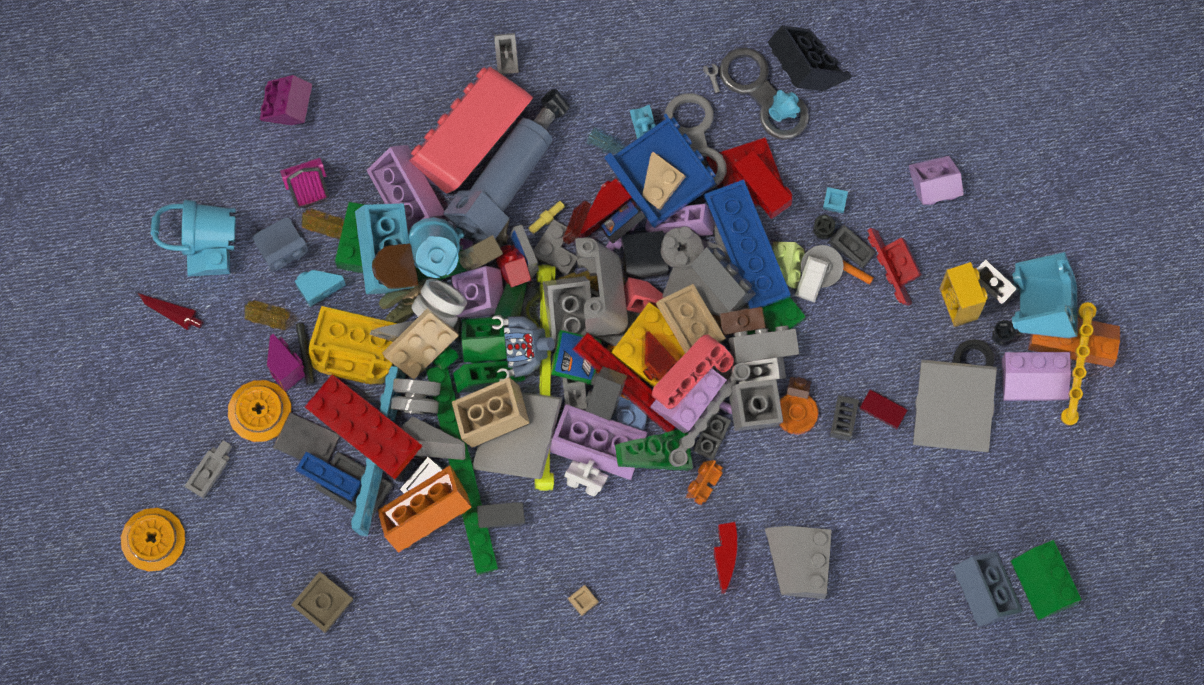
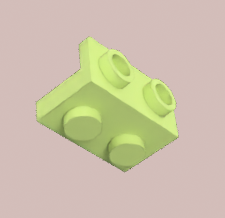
(789, 260)

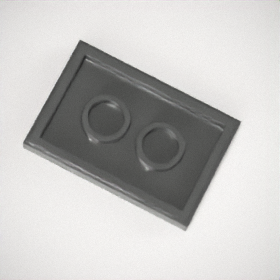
(355, 470)

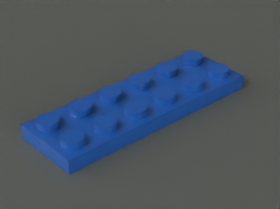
(747, 243)

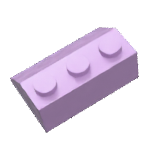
(1036, 376)
(693, 404)

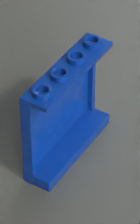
(668, 143)

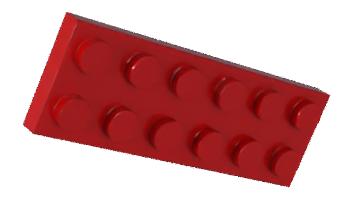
(363, 426)

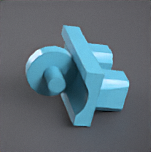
(642, 120)

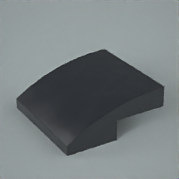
(643, 255)

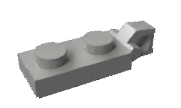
(209, 470)

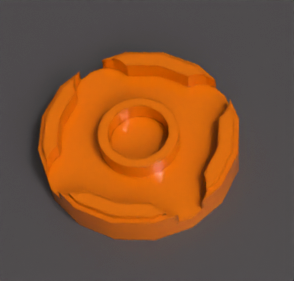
(798, 414)

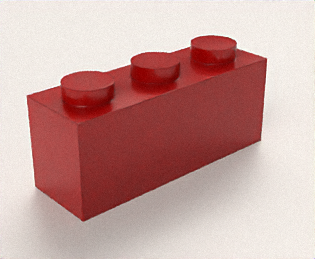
(763, 184)

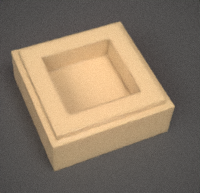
(583, 600)

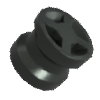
(824, 222)

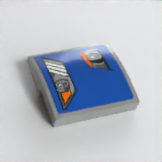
(522, 244)

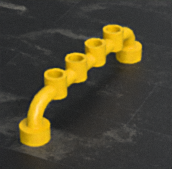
(1086, 312)

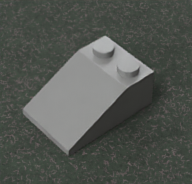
(565, 305)

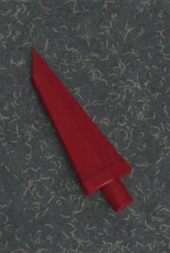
(180, 315)

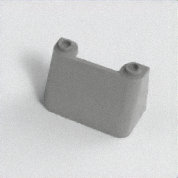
(608, 312)

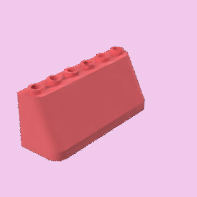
(469, 129)

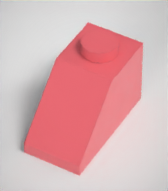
(639, 294)

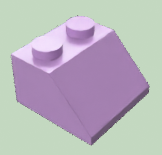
(936, 180)
(481, 290)

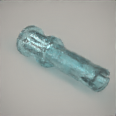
(604, 142)

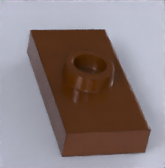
(742, 320)

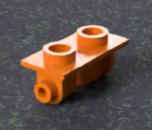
(708, 473)

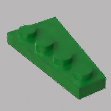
(652, 452)

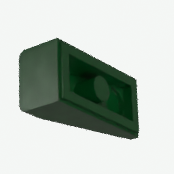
(511, 301)

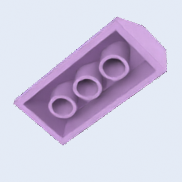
(404, 183)
(588, 436)

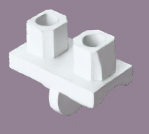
(587, 475)

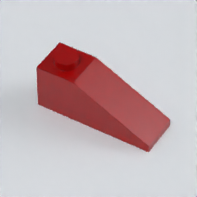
(607, 203)

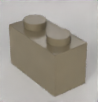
(479, 253)

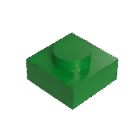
(445, 358)

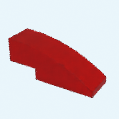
(726, 554)

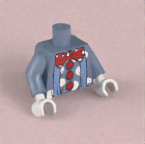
(524, 345)

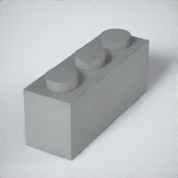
(763, 344)

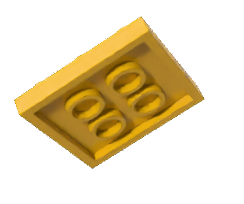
(630, 346)

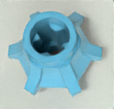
(784, 106)

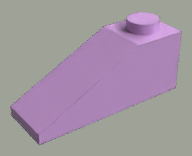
(695, 217)

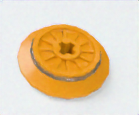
(259, 426)
(152, 555)

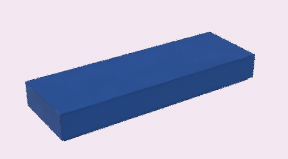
(328, 476)

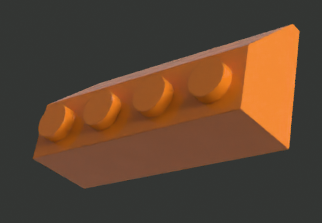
(1102, 343)
(423, 509)

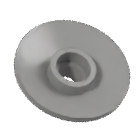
(830, 255)

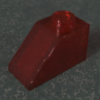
(655, 358)

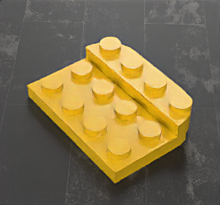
(346, 349)

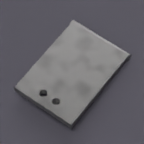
(304, 436)

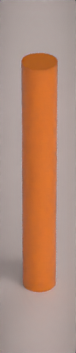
(857, 273)

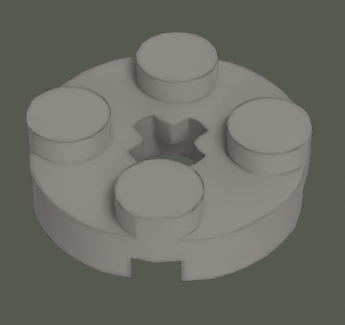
(671, 242)

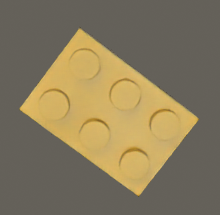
(963, 294)

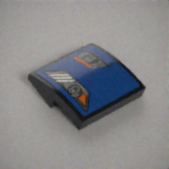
(622, 221)

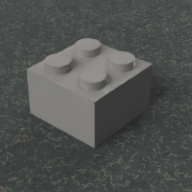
(755, 405)

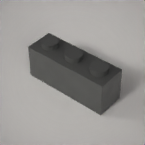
(723, 278)

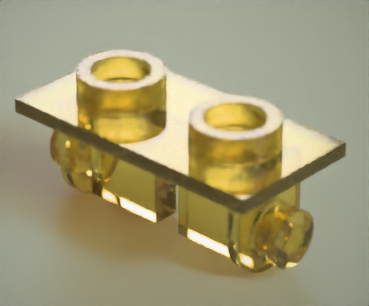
(314, 221)
(257, 313)

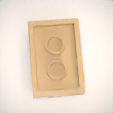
(689, 317)
(420, 343)

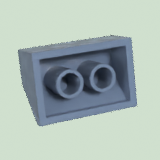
(987, 589)

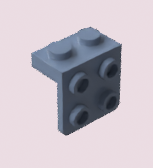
(280, 244)

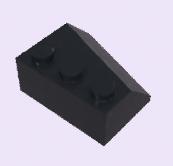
(805, 59)

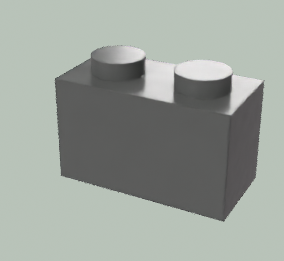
(996, 282)
(606, 393)

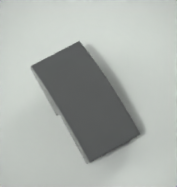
(712, 436)

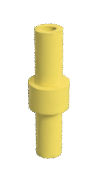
(546, 217)

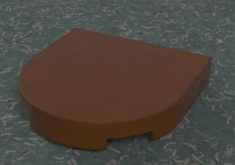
(395, 267)

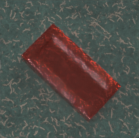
(576, 222)

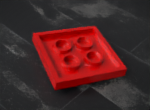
(735, 154)

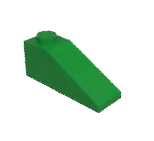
(480, 375)

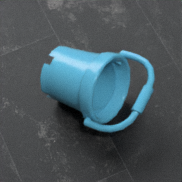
(201, 227)
(435, 246)

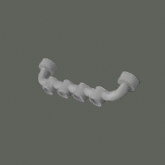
(679, 456)

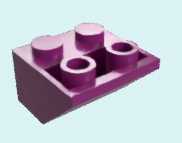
(286, 101)
(282, 365)

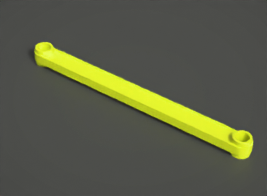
(545, 273)

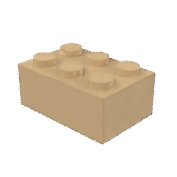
(490, 412)

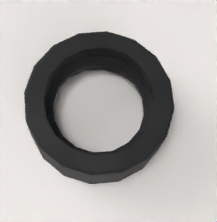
(974, 344)

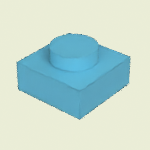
(835, 200)

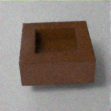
(798, 387)

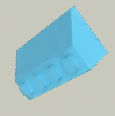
(379, 227)

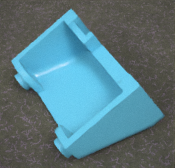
(1046, 297)

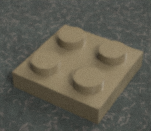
(322, 602)

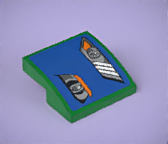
(567, 362)

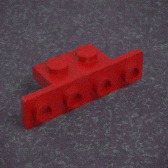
(898, 263)

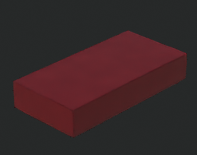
(883, 409)

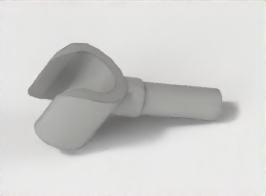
(712, 76)

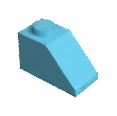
(209, 262)
(318, 285)

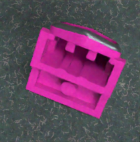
(306, 182)

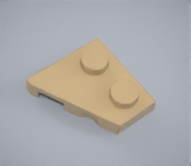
(660, 181)

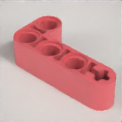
(691, 369)

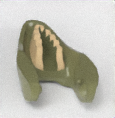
(405, 298)

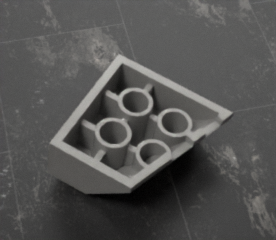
(800, 559)

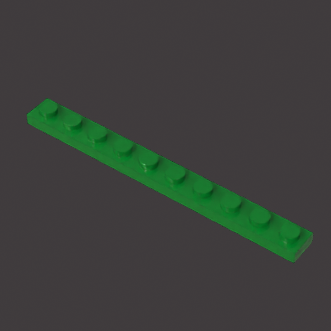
(478, 537)

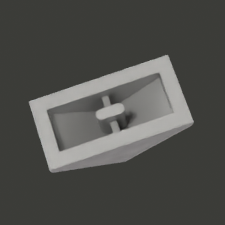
(506, 53)

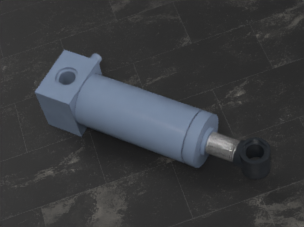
(482, 208)

